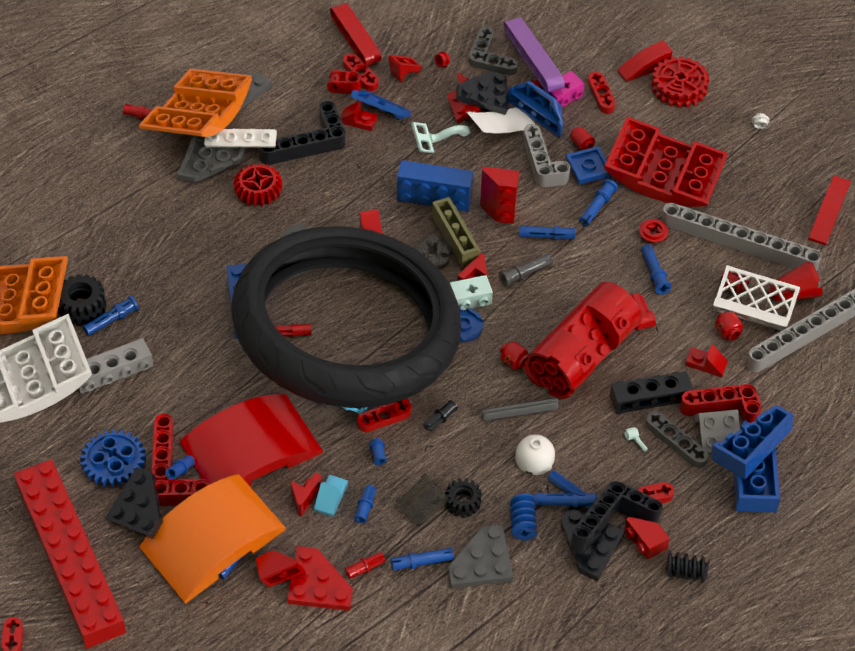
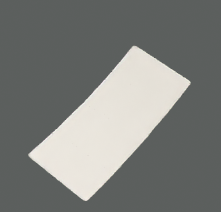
(496, 122)

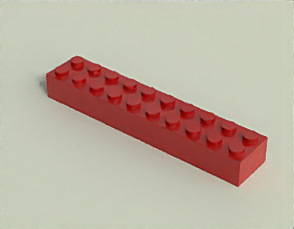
(69, 554)

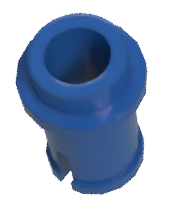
(377, 447)

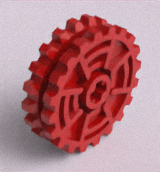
(680, 82)

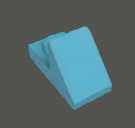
(330, 495)

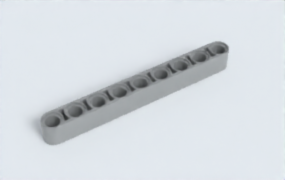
(739, 237)
(801, 333)

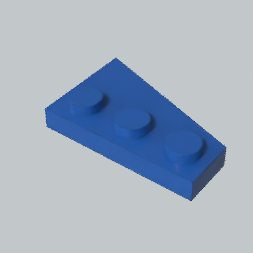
(382, 104)

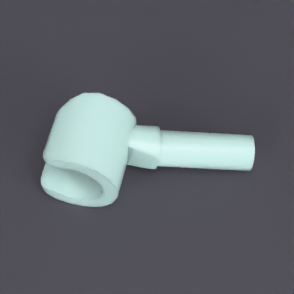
(632, 433)

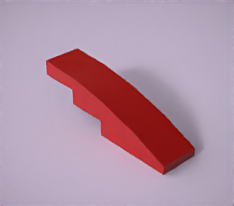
(829, 210)

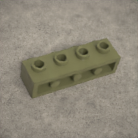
(455, 231)

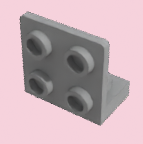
(716, 426)

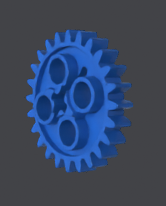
(112, 458)

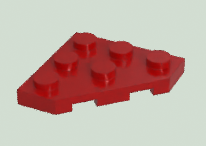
(320, 584)

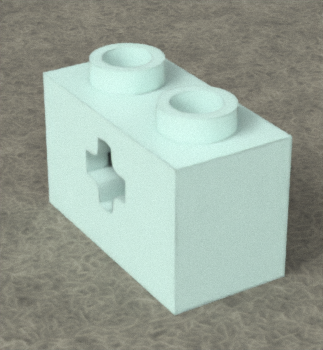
(473, 292)

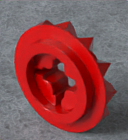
(649, 226)

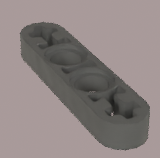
(678, 438)

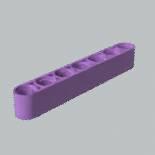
(534, 55)

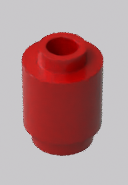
(582, 138)

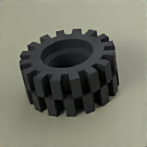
(463, 488)

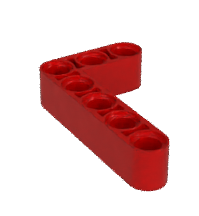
(163, 459)

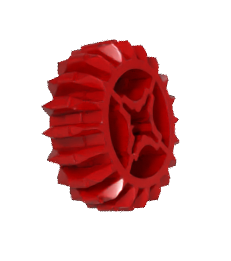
(257, 184)

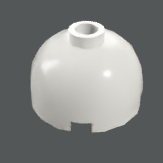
(535, 454)

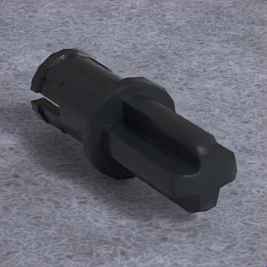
(440, 415)

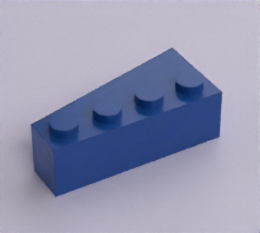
(754, 442)

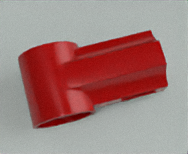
(648, 317)

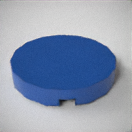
(470, 325)

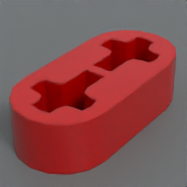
(655, 491)
(17, 637)

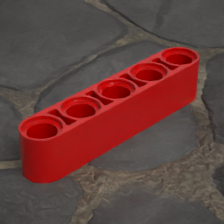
(355, 34)

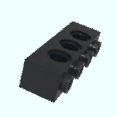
(649, 392)

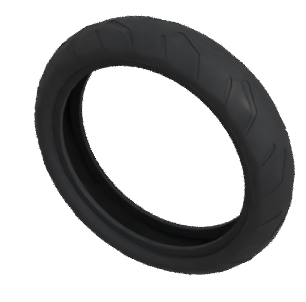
(336, 382)

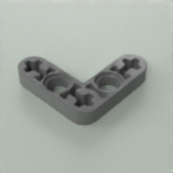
(482, 54)

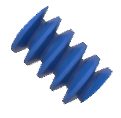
(523, 516)

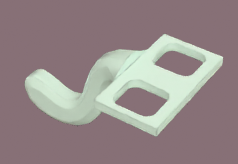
(432, 138)

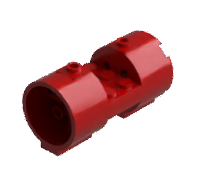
(583, 340)

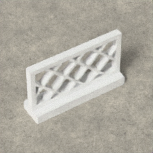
(752, 314)

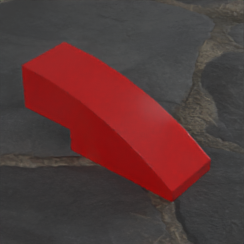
(645, 61)

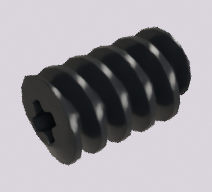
(687, 566)

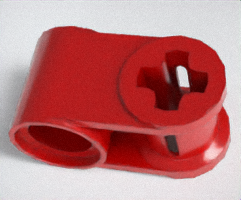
(345, 81)

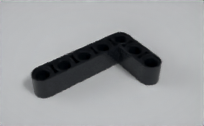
(309, 143)
(614, 498)

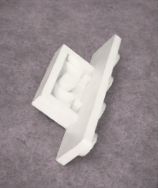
(243, 138)

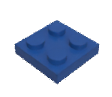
(588, 165)

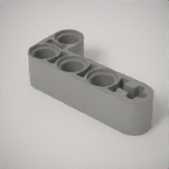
(544, 172)

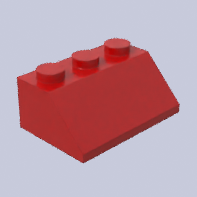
(499, 193)

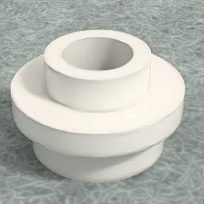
(760, 121)

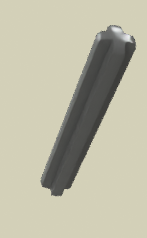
(520, 409)

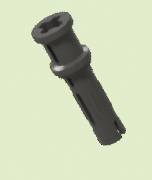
(519, 272)

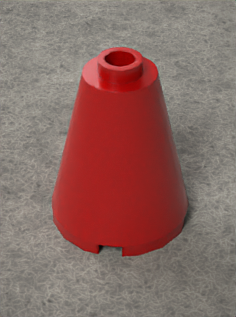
(803, 276)

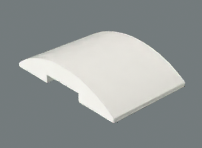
(41, 369)

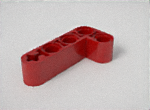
(735, 397)

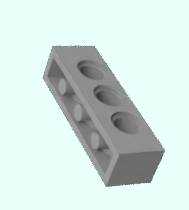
(117, 364)

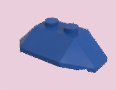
(538, 106)

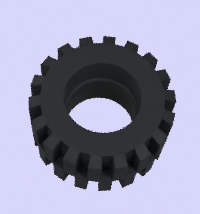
(82, 288)

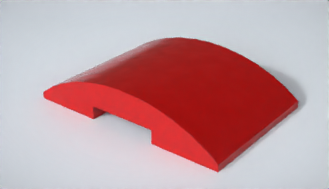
(664, 166)
(250, 440)

